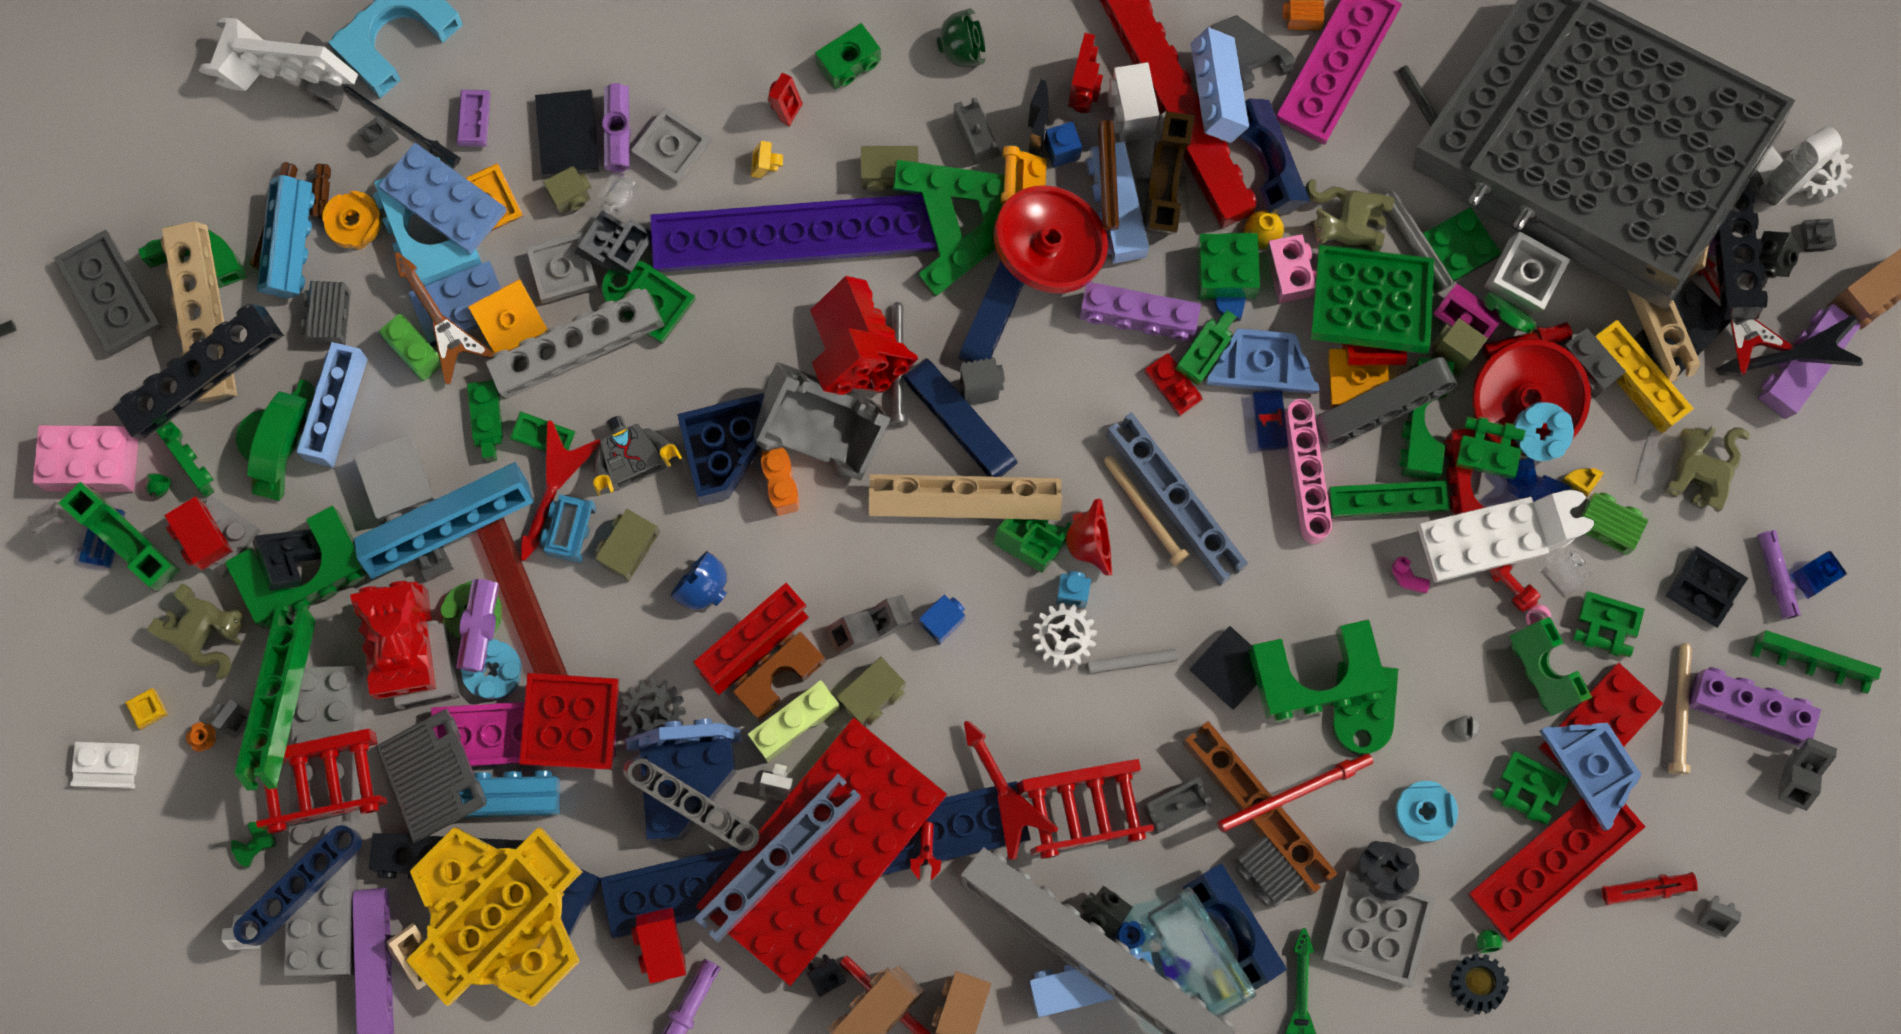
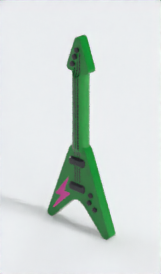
(1301, 1020)

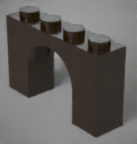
(1171, 140)

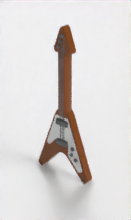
(449, 337)

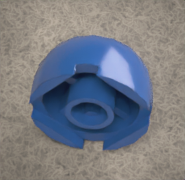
(702, 584)

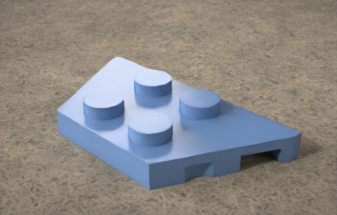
(1264, 362)
(675, 733)
(1595, 766)

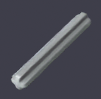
(1418, 241)

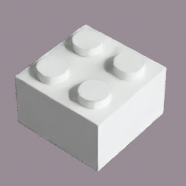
(1133, 102)
(1527, 273)

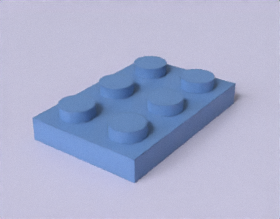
(455, 295)

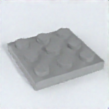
(1377, 933)

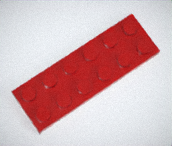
(1550, 867)

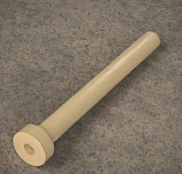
(1146, 511)
(1682, 708)

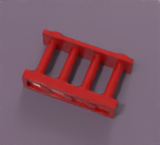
(752, 639)
(327, 749)
(1094, 779)

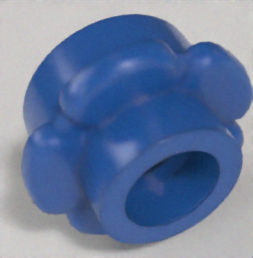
(1132, 927)

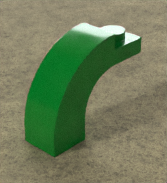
(226, 262)
(272, 443)

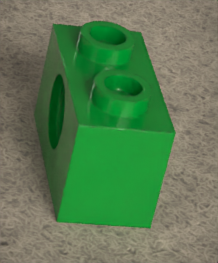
(853, 42)

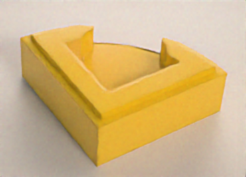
(1583, 479)

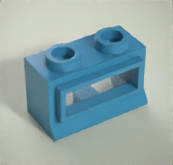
(567, 528)

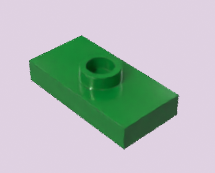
(533, 432)

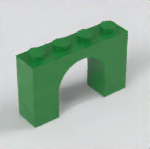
(107, 523)
(337, 569)
(1284, 695)

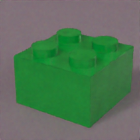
(1228, 265)

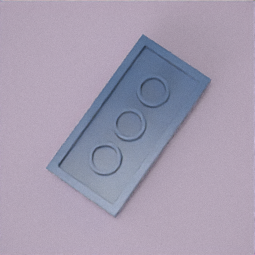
(442, 198)

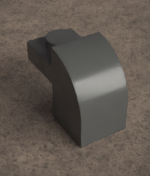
(1803, 773)

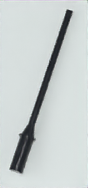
(433, 146)

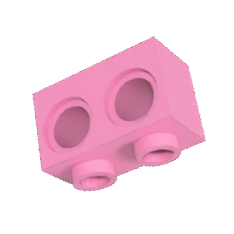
(1284, 269)

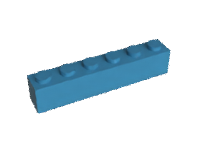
(443, 520)

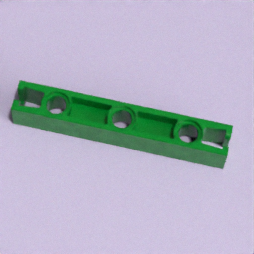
(275, 698)

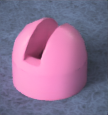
(1533, 616)

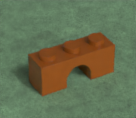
(795, 655)

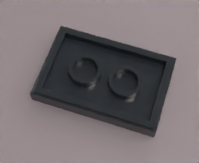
(567, 132)

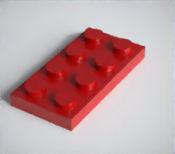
(1617, 701)

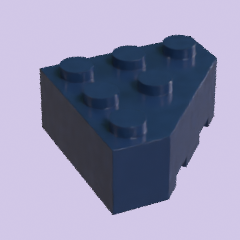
(720, 445)
(700, 765)

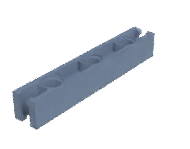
(1163, 479)
(761, 875)

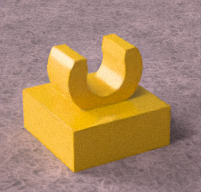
(764, 160)

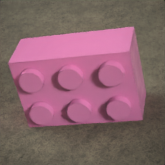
(90, 454)

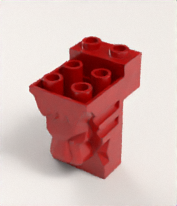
(856, 341)
(396, 638)

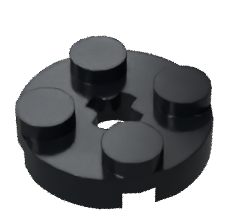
(1397, 858)

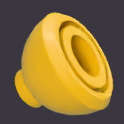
(1266, 225)

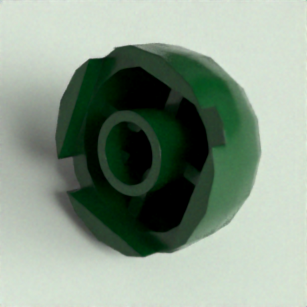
(962, 39)

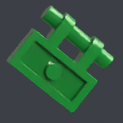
(1490, 456)
(1608, 615)
(1533, 779)

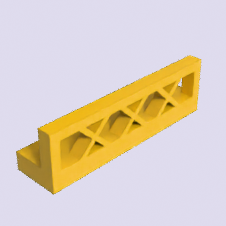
(1644, 380)

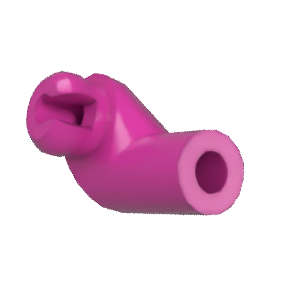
(1406, 578)

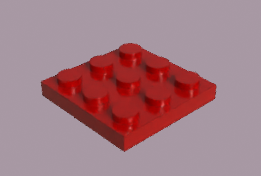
(569, 721)

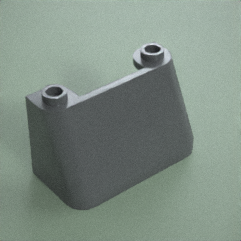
(820, 423)

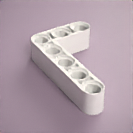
(1781, 178)

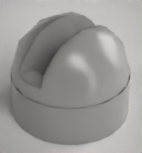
(1460, 728)

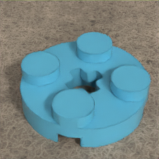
(1557, 422)
(508, 673)
(1437, 798)

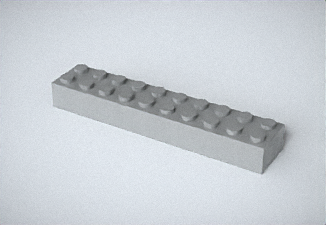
(322, 931)

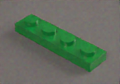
(1388, 499)

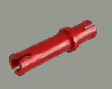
(1554, 334)
(1684, 883)

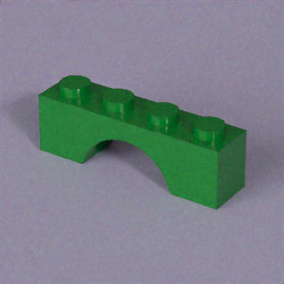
(1422, 453)

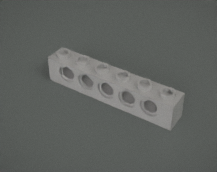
(564, 358)

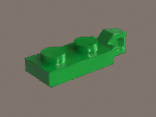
(1206, 348)
(485, 417)
(185, 456)

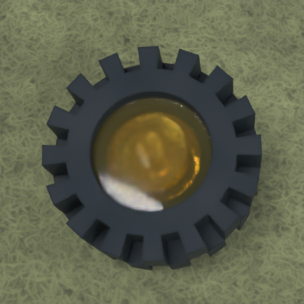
(1479, 984)

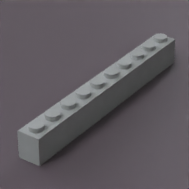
(1088, 949)

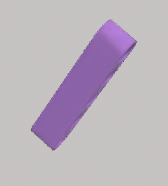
(373, 961)

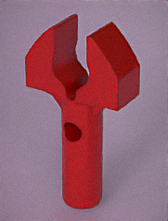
(926, 853)

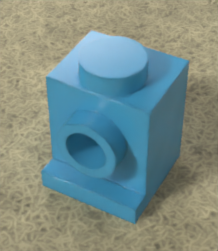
(1073, 589)

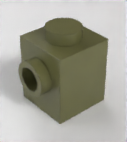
(568, 190)

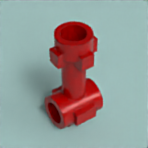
(1524, 597)

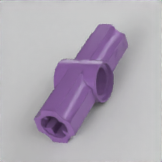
(616, 143)
(477, 625)

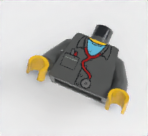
(630, 455)

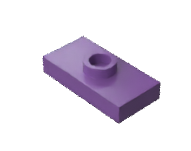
(473, 118)

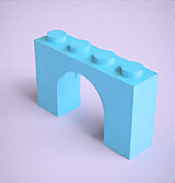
(356, 41)
(432, 261)

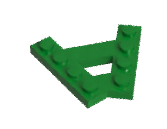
(937, 187)

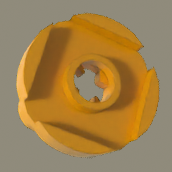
(358, 234)

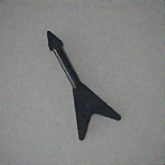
(1817, 349)

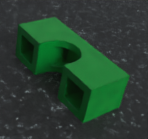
(1534, 648)

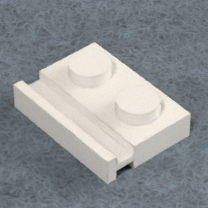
(104, 765)

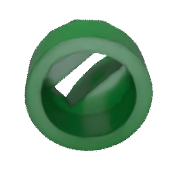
(157, 483)
(1489, 941)

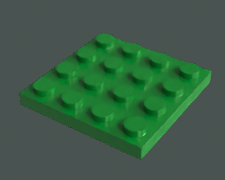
(1373, 299)

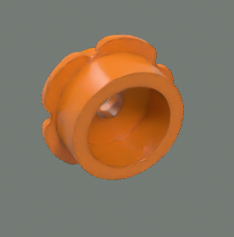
(207, 742)

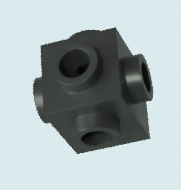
(1778, 253)
(1105, 910)

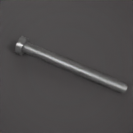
(898, 418)

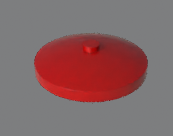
(1050, 239)
(1529, 374)

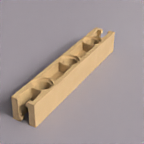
(1666, 324)
(965, 497)

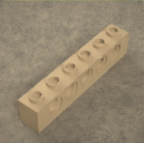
(205, 294)

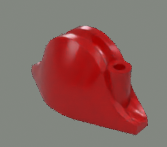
(1089, 538)

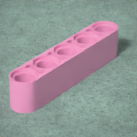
(1307, 485)

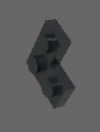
(280, 552)

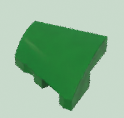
(1031, 540)

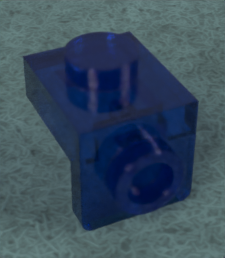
(1526, 482)
(1818, 574)

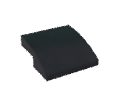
(1038, 118)
(614, 243)
(1706, 586)
(1227, 668)

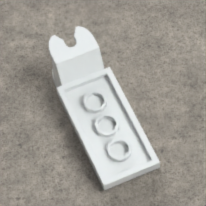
(245, 55)
(1501, 534)

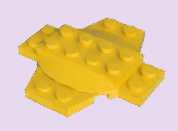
(494, 916)

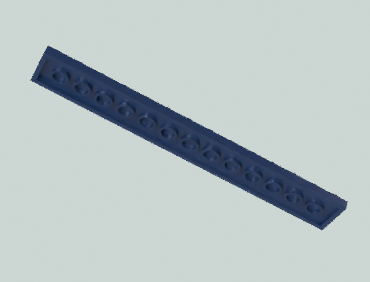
(960, 829)

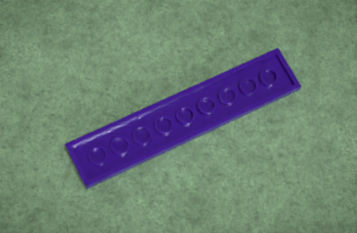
(791, 233)

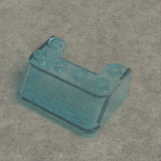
(1197, 953)

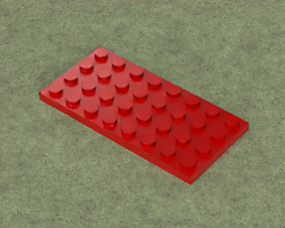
(844, 865)

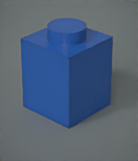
(1063, 144)
(943, 618)

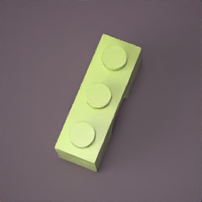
(791, 721)

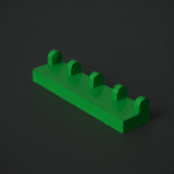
(1816, 657)

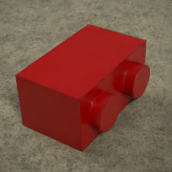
(197, 533)
(660, 945)

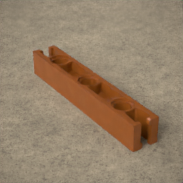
(1242, 789)

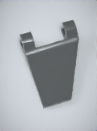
(1254, 49)

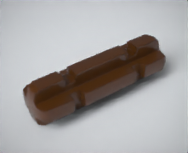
(320, 189)

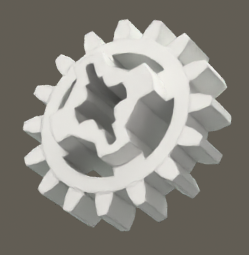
(1823, 181)
(1076, 638)

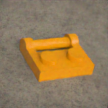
(1030, 171)

